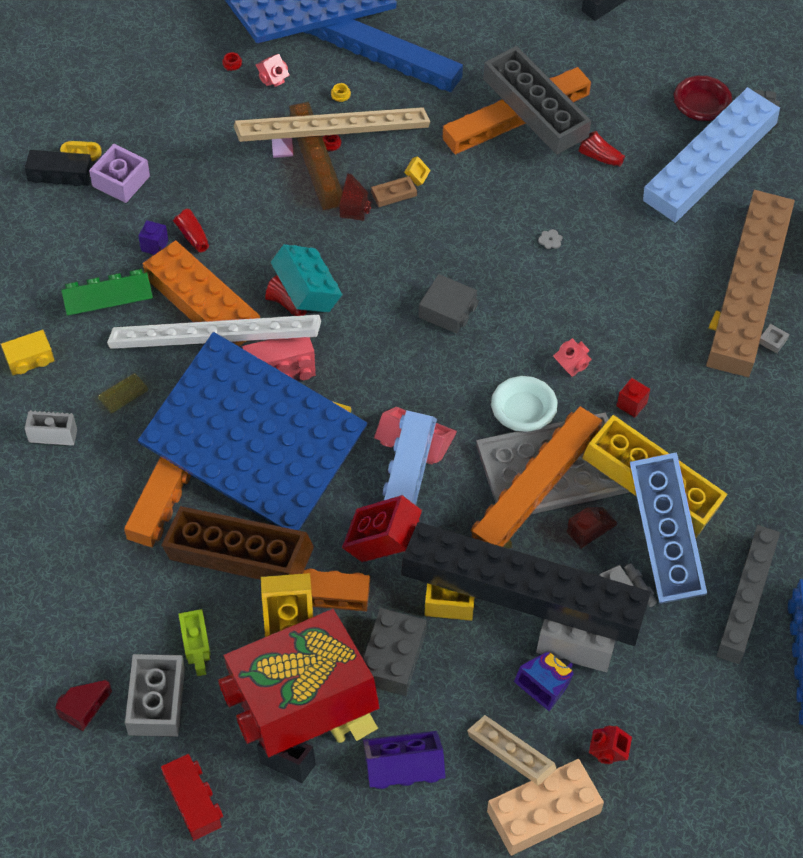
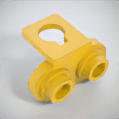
(83, 148)

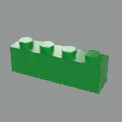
(107, 292)

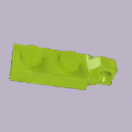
(195, 639)

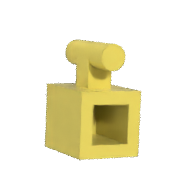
(359, 728)

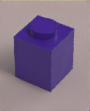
(153, 237)

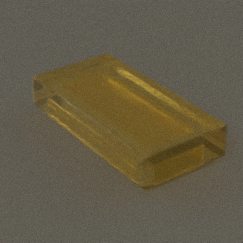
(123, 393)

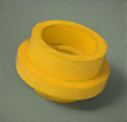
(340, 92)

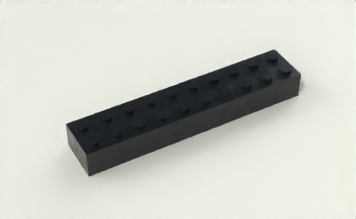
(525, 583)

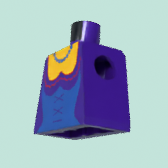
(545, 678)

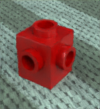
(610, 744)

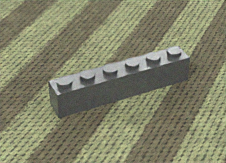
(748, 594)

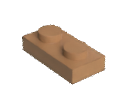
(394, 191)

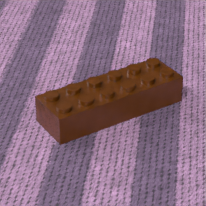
(236, 545)

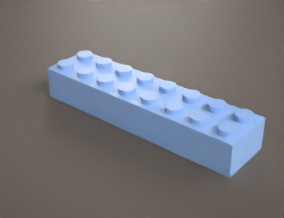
(711, 154)

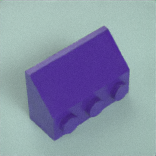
(404, 759)

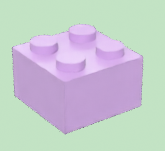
(119, 173)

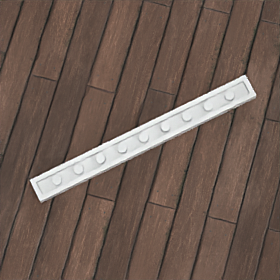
(229, 329)

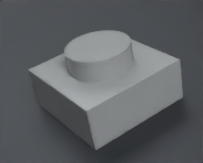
(773, 338)

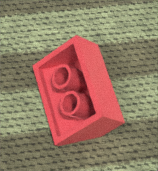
(389, 430)

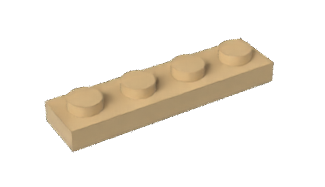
(512, 750)

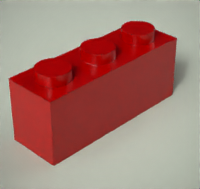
(192, 796)

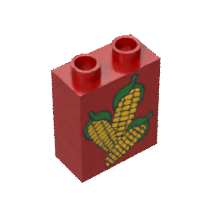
(298, 683)

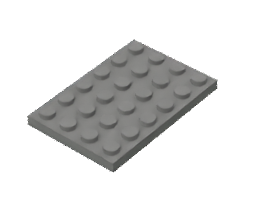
(509, 453)

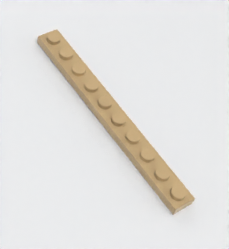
(331, 124)

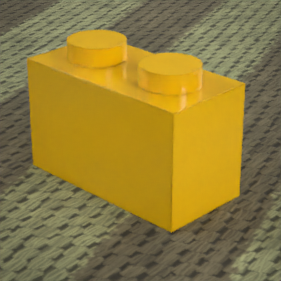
(27, 352)

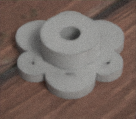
(550, 239)

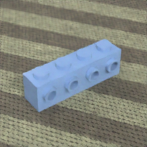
(410, 457)

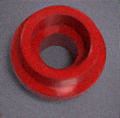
(232, 61)
(332, 142)

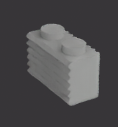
(51, 428)

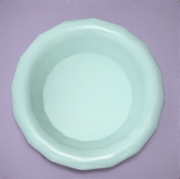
(524, 403)

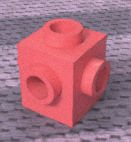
(272, 70)
(573, 356)

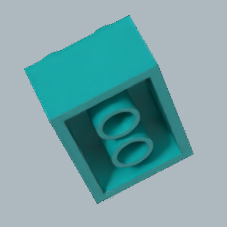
(306, 278)

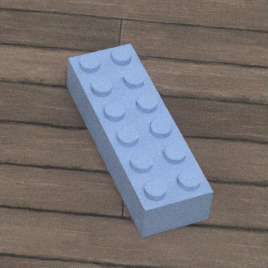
(668, 528)

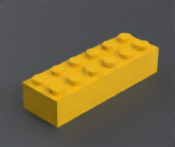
(620, 444)

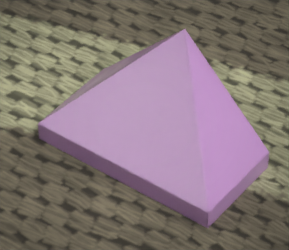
(282, 147)

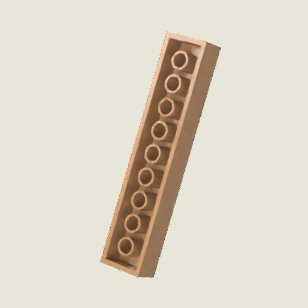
(750, 284)

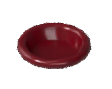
(702, 97)

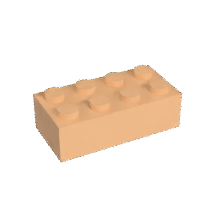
(539, 812)

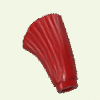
(600, 150)
(191, 230)
(277, 293)

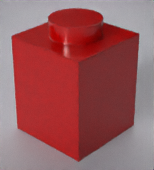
(633, 397)

